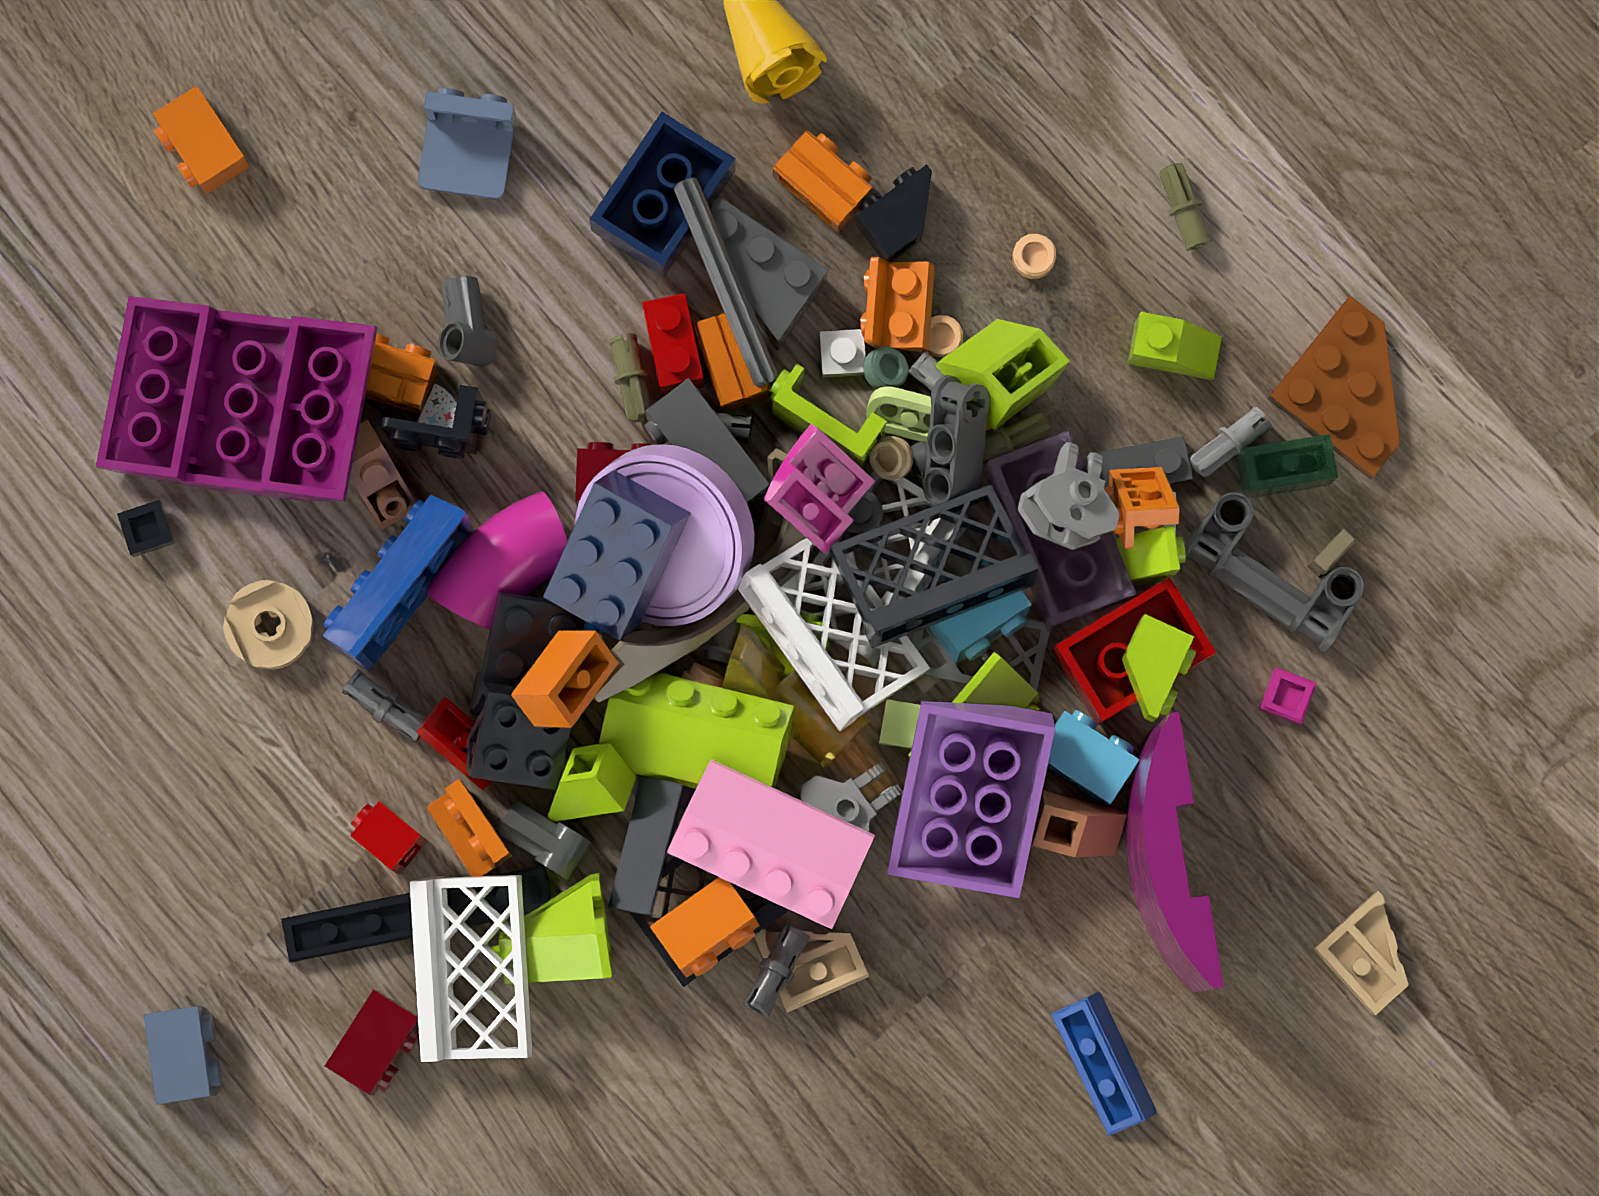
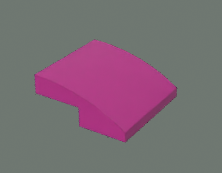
(817, 488)

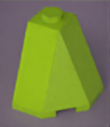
(566, 936)

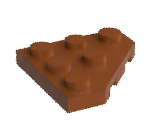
(1346, 388)

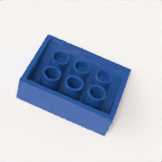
(398, 583)

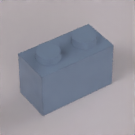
(182, 1054)

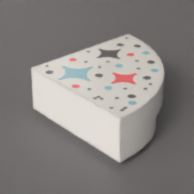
(439, 408)

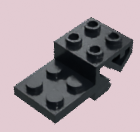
(503, 739)

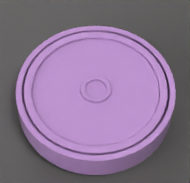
(715, 541)

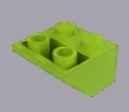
(1011, 362)

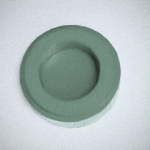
(885, 367)

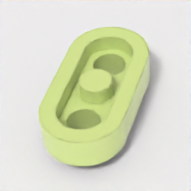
(909, 416)

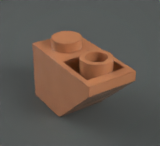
(379, 479)
(1077, 826)

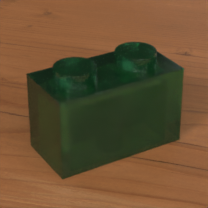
(1287, 466)

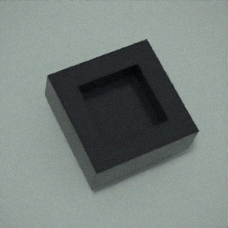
(145, 528)

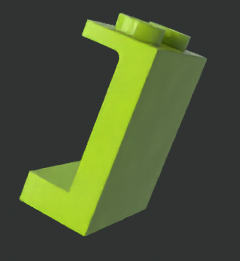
(800, 413)

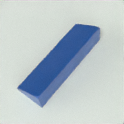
(1104, 1063)

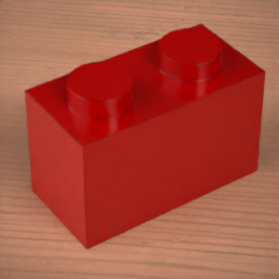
(672, 342)
(387, 836)

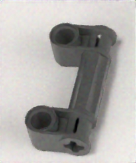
(1265, 587)

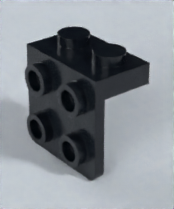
(469, 423)

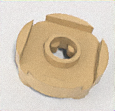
(244, 617)

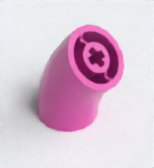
(505, 554)

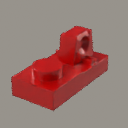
(447, 733)

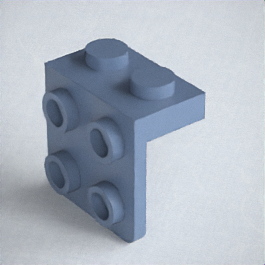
(467, 144)

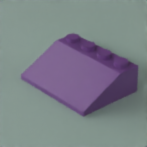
(972, 796)

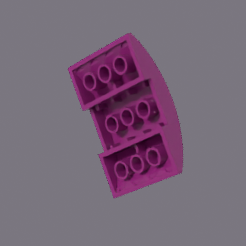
(237, 400)
(1156, 863)

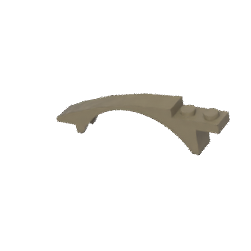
(652, 649)

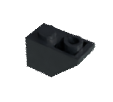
(898, 218)

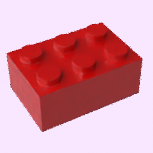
(1096, 652)

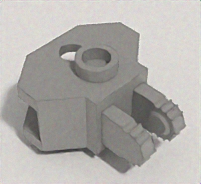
(1070, 501)
(846, 799)

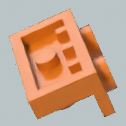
(898, 304)
(1142, 500)
(468, 830)

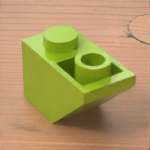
(1154, 555)
(1153, 663)
(592, 784)

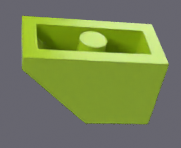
(1174, 346)

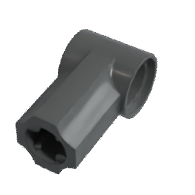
(465, 335)
(551, 843)

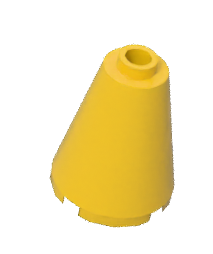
(772, 49)

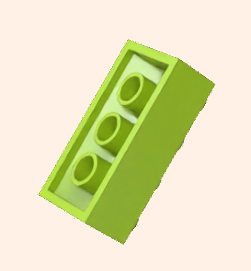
(677, 725)

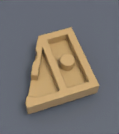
(1366, 955)
(822, 968)

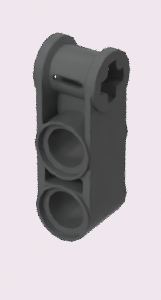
(955, 440)

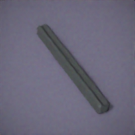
(726, 282)

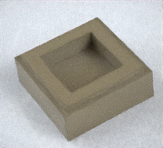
(1331, 553)

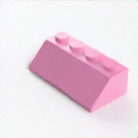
(771, 843)

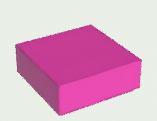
(1287, 696)

